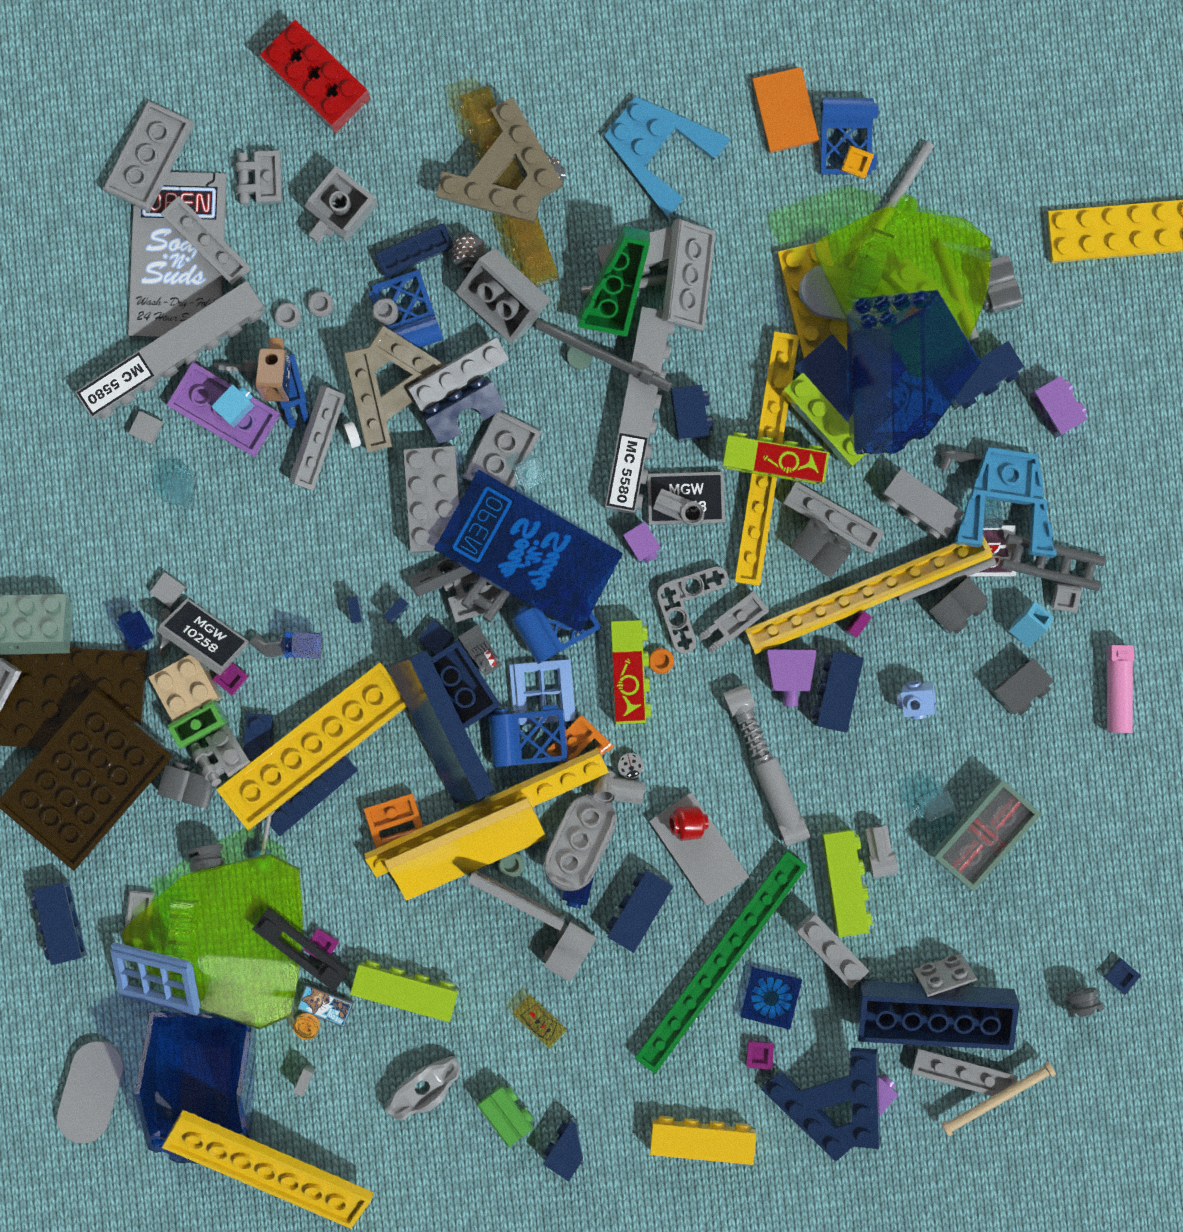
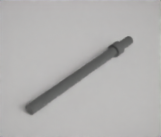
(645, 375)

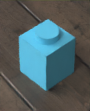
(234, 404)
(1031, 624)

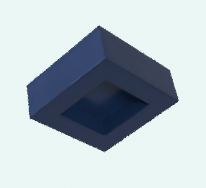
(355, 610)
(396, 610)
(435, 637)
(1122, 976)

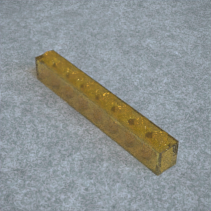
(528, 238)

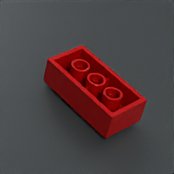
(313, 92)

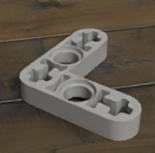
(682, 595)

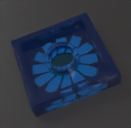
(770, 997)

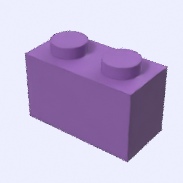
(1059, 406)

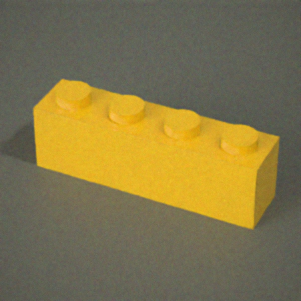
(703, 1141)

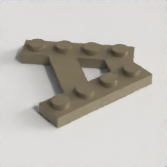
(479, 187)
(370, 405)

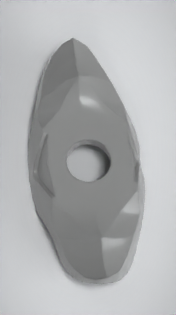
(409, 1101)

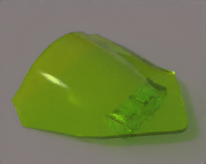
(909, 253)
(211, 922)

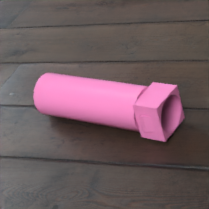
(1120, 688)

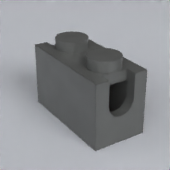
(1022, 687)

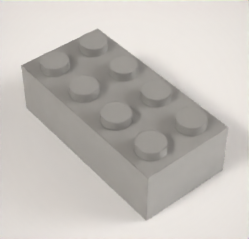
(431, 494)

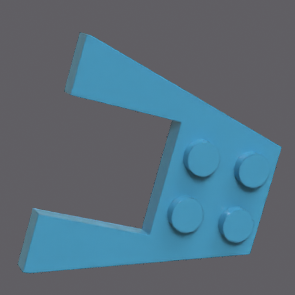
(643, 131)
(1012, 479)

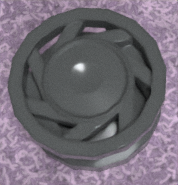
(206, 857)
(1083, 1002)

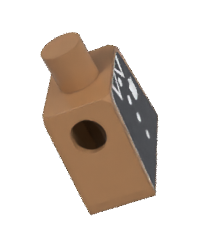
(274, 372)

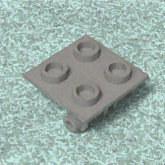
(944, 974)

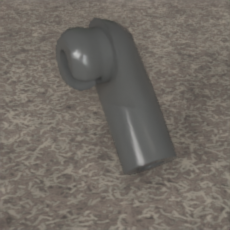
(269, 649)

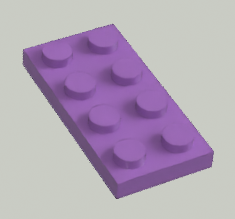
(197, 394)

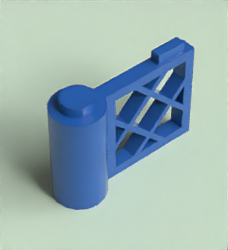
(846, 114)
(420, 329)
(540, 636)
(506, 737)

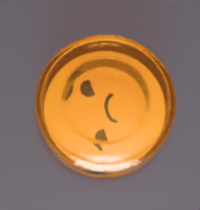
(306, 1026)

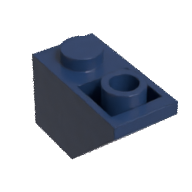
(566, 1152)

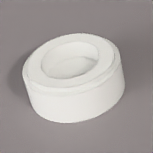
(352, 434)

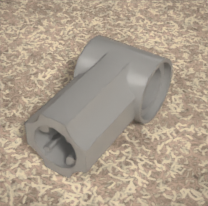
(676, 507)
(610, 789)
(882, 858)

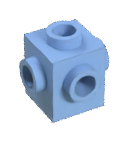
(917, 699)

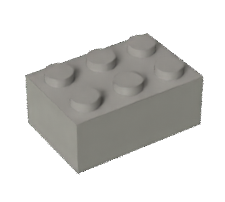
(502, 295)

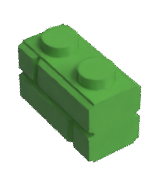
(198, 724)
(506, 1115)

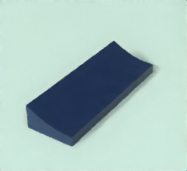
(441, 727)

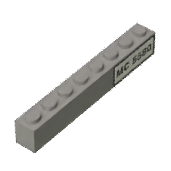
(171, 350)
(637, 414)

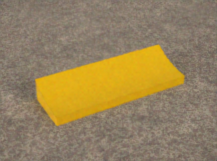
(466, 849)

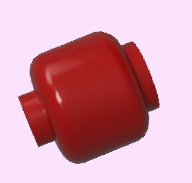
(688, 823)

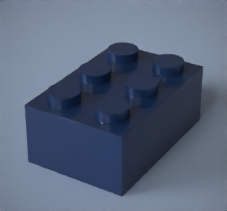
(465, 684)

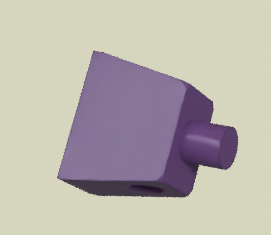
(790, 672)

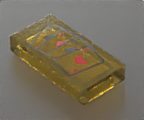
(539, 1021)

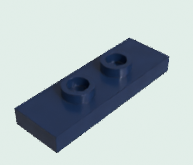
(414, 250)

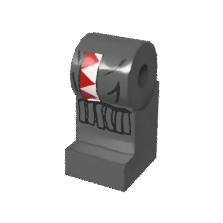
(480, 650)

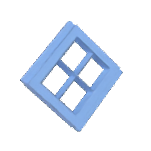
(565, 689)

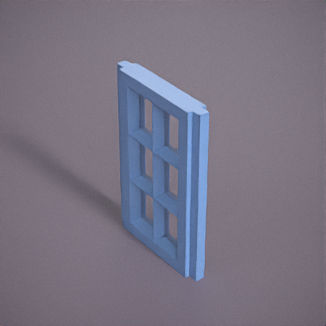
(145, 994)

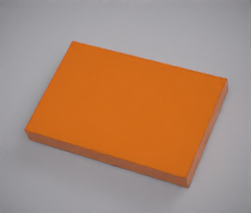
(785, 110)

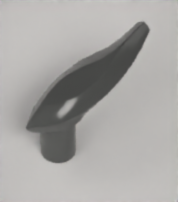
(949, 455)
(163, 641)

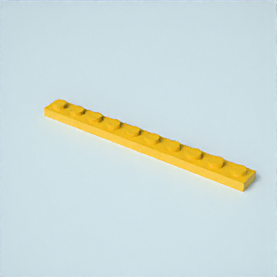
(762, 487)
(865, 594)
(536, 789)

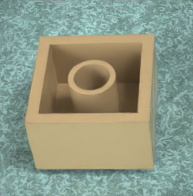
(185, 687)

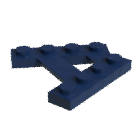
(258, 740)
(807, 1104)

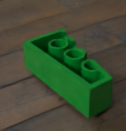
(616, 288)

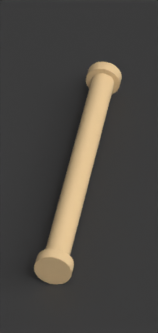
(998, 1098)

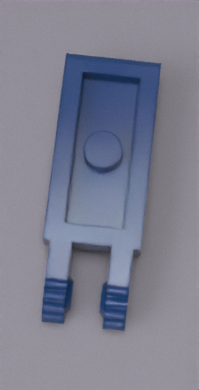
(297, 395)

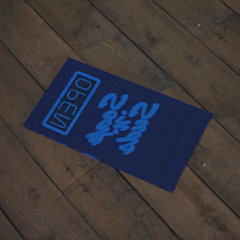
(528, 551)

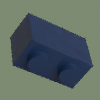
(691, 413)

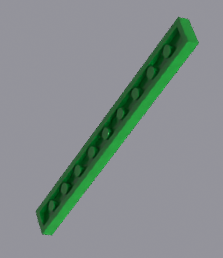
(720, 962)

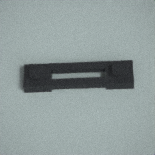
(271, 927)

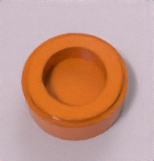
(661, 661)

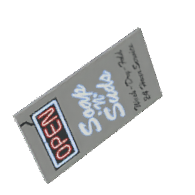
(167, 273)

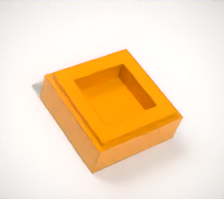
(857, 162)

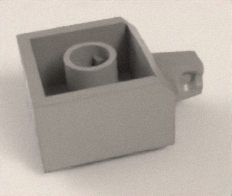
(334, 220)

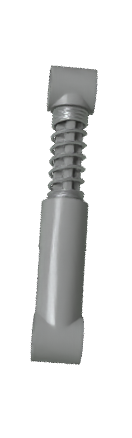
(767, 768)

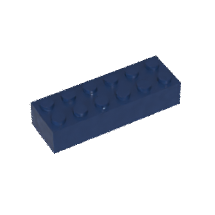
(950, 1019)

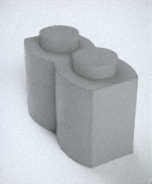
(569, 951)

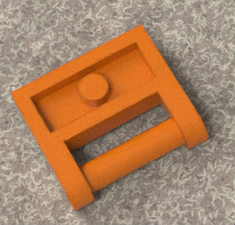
(578, 737)
(392, 814)

